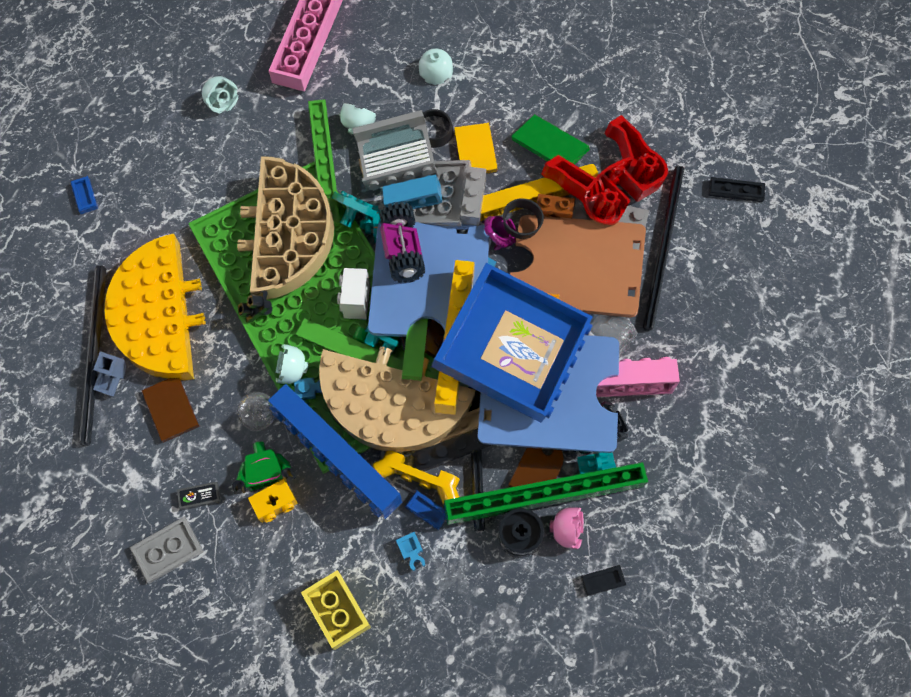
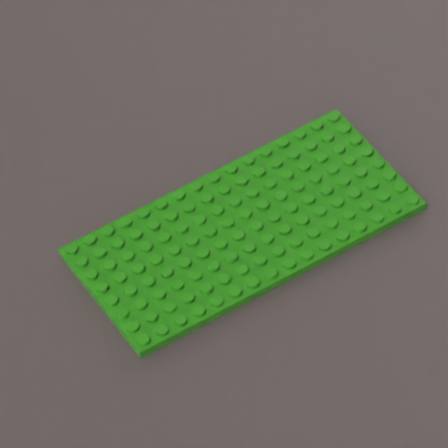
(315, 300)

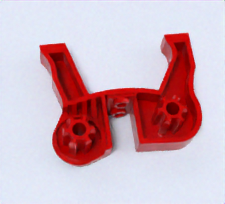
(638, 172)

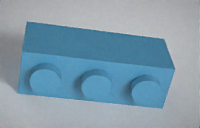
(416, 192)

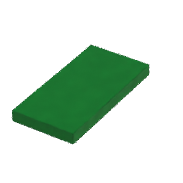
(549, 141)

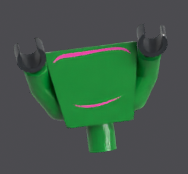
(262, 469)

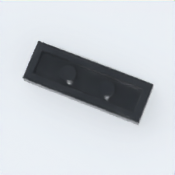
(737, 189)

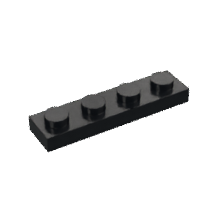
(448, 450)

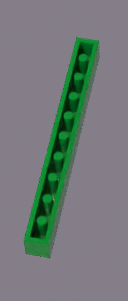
(545, 493)

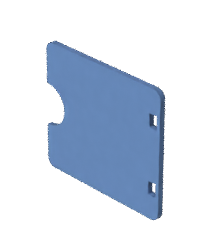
(400, 305)
(577, 416)

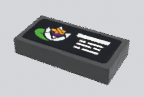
(198, 495)

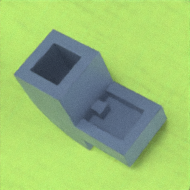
(110, 371)

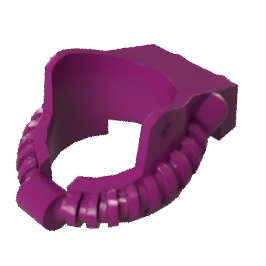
(497, 224)

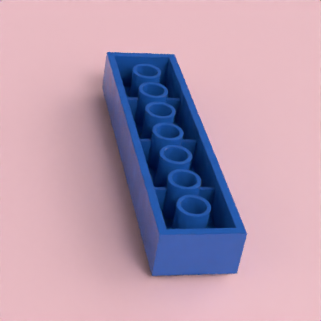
(335, 451)

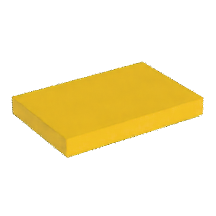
(476, 145)

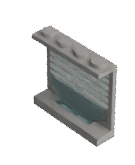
(394, 150)

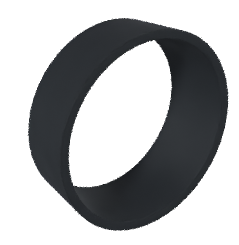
(443, 140)
(527, 204)

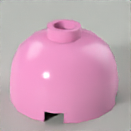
(567, 527)

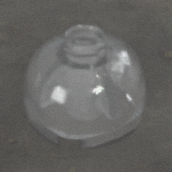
(255, 412)

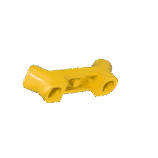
(394, 463)

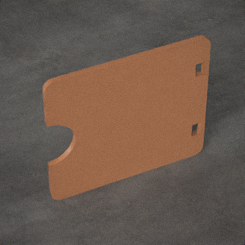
(585, 263)

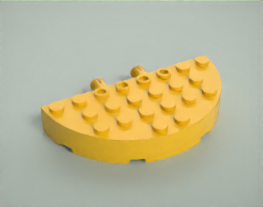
(150, 312)

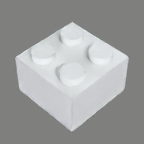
(354, 293)

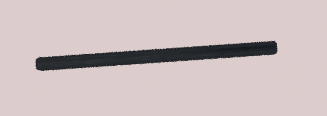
(663, 250)
(92, 355)
(476, 465)

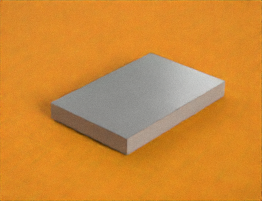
(166, 550)

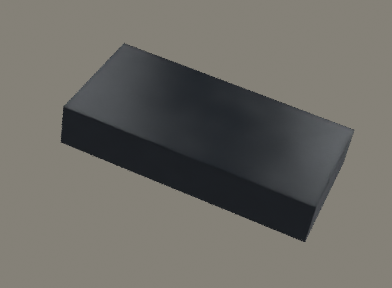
(603, 580)

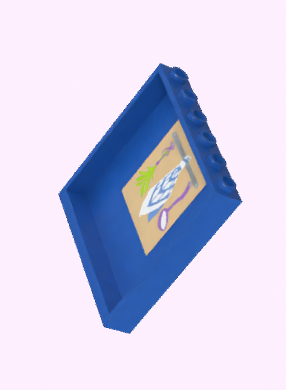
(513, 343)

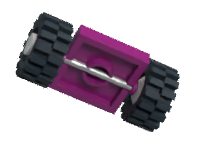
(401, 242)

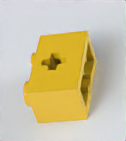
(263, 505)

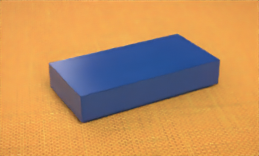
(84, 195)
(426, 510)

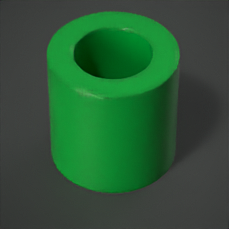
(360, 334)

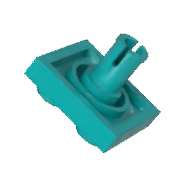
(353, 206)

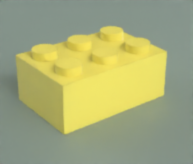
(335, 610)

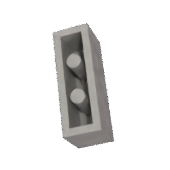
(473, 196)

